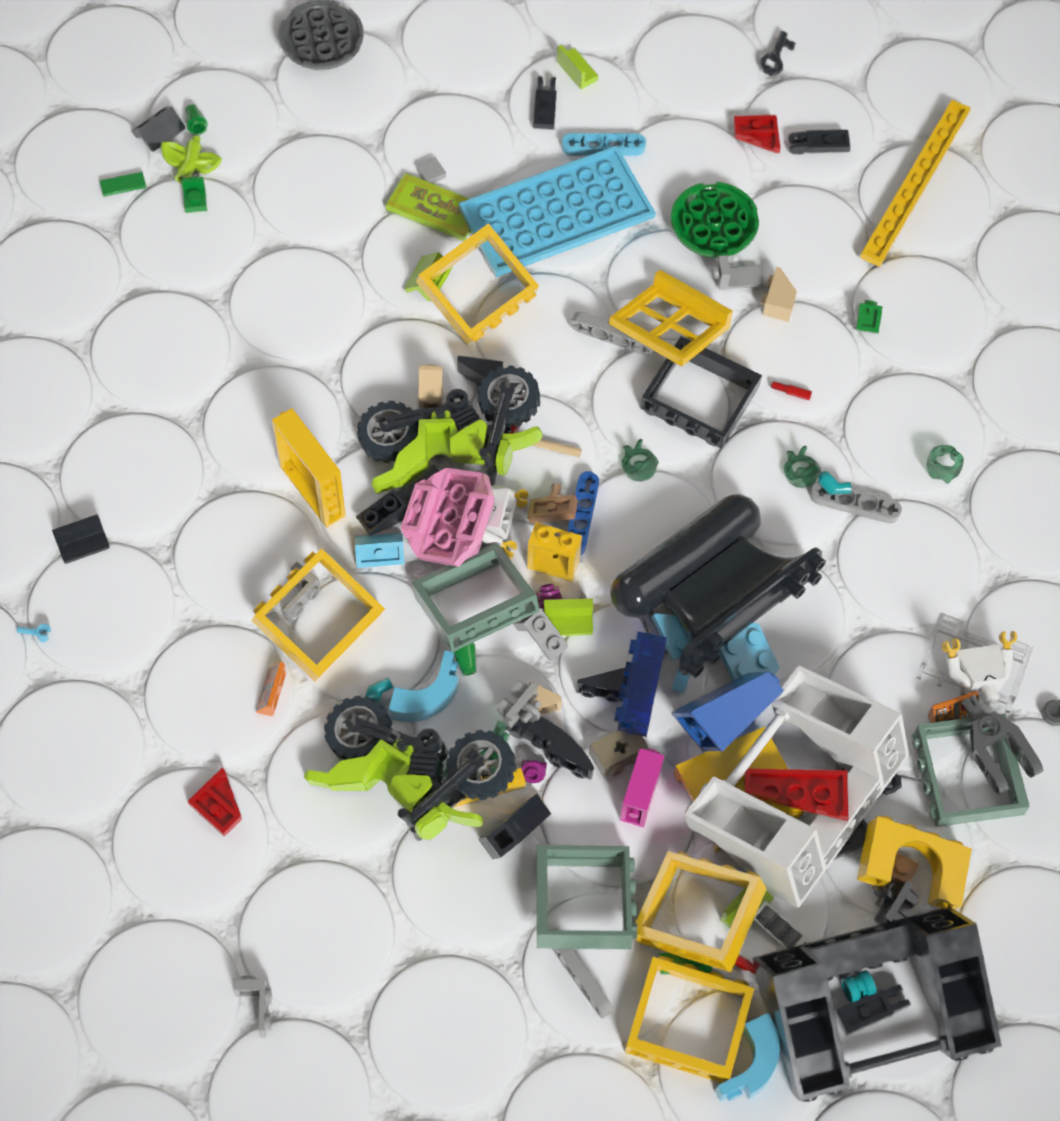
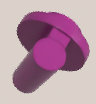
(548, 592)
(533, 770)

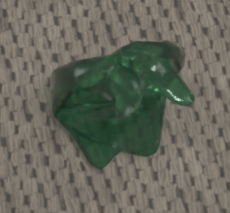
(642, 469)
(942, 472)
(803, 476)

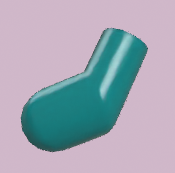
(832, 486)
(375, 690)

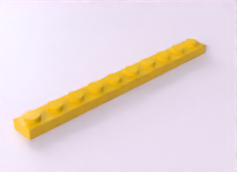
(915, 183)

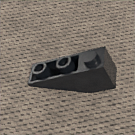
(603, 685)
(514, 827)

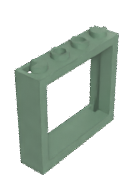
(486, 621)
(1009, 764)
(585, 856)

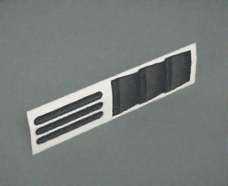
(779, 927)

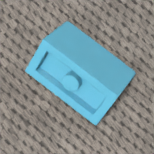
(379, 550)

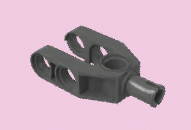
(1004, 730)

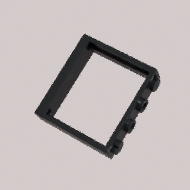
(716, 364)

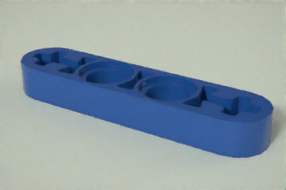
(585, 514)

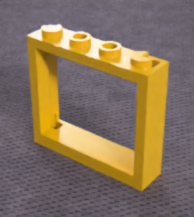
(426, 278)
(309, 467)
(285, 644)
(718, 958)
(677, 1059)

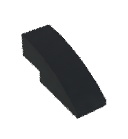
(477, 368)

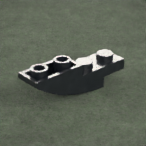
(392, 506)
(561, 748)

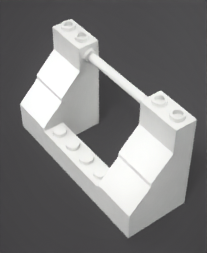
(780, 849)

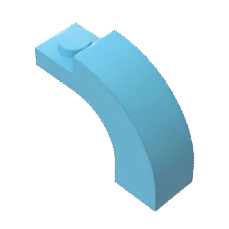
(428, 702)
(765, 1054)

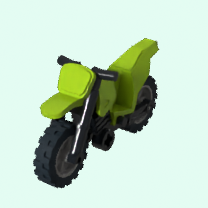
(453, 429)
(413, 766)

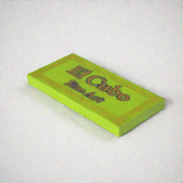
(429, 206)

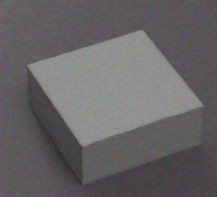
(431, 171)

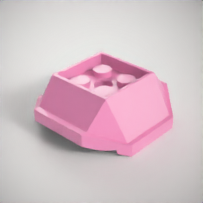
(448, 516)

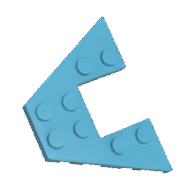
(741, 655)

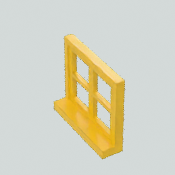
(688, 302)

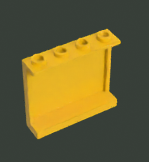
(720, 764)

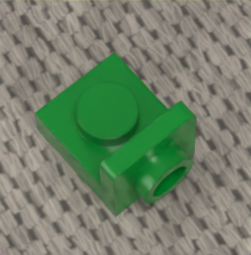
(194, 194)
(869, 317)

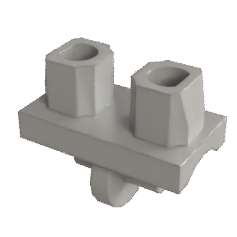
(526, 696)

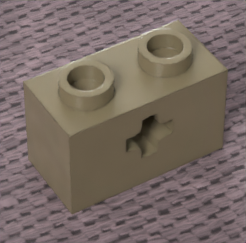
(613, 763)

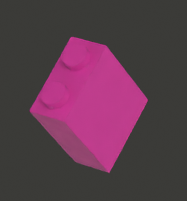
(642, 787)

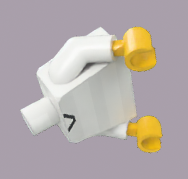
(501, 516)
(981, 668)

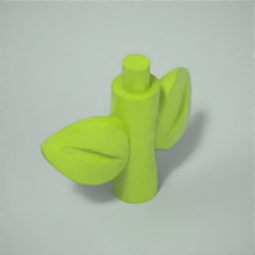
(189, 158)

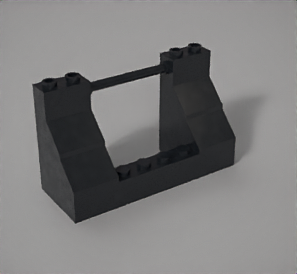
(946, 960)

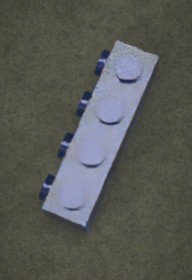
(641, 685)

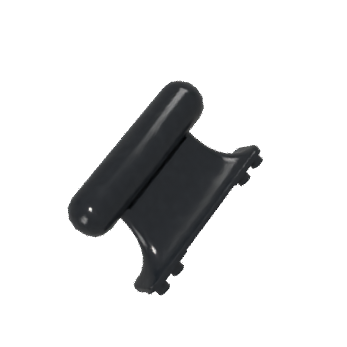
(714, 579)

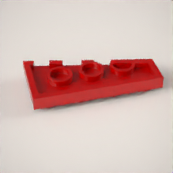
(808, 790)

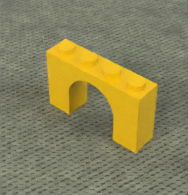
(946, 857)

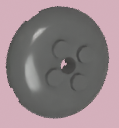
(317, 20)

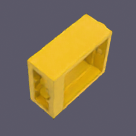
(545, 546)

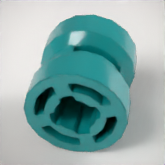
(858, 986)

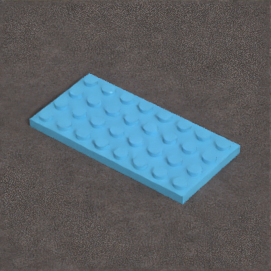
(559, 209)

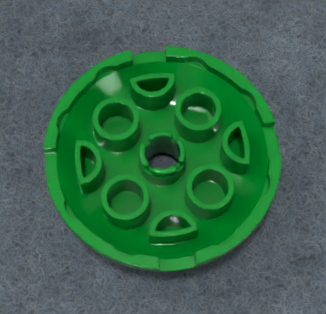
(726, 207)

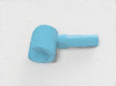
(36, 632)

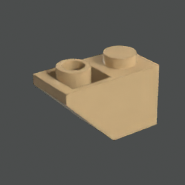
(780, 298)
(430, 386)

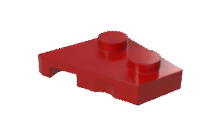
(758, 131)
(217, 803)

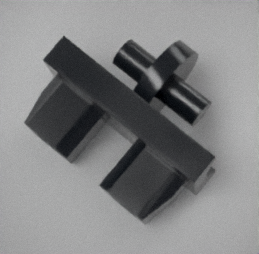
(890, 900)

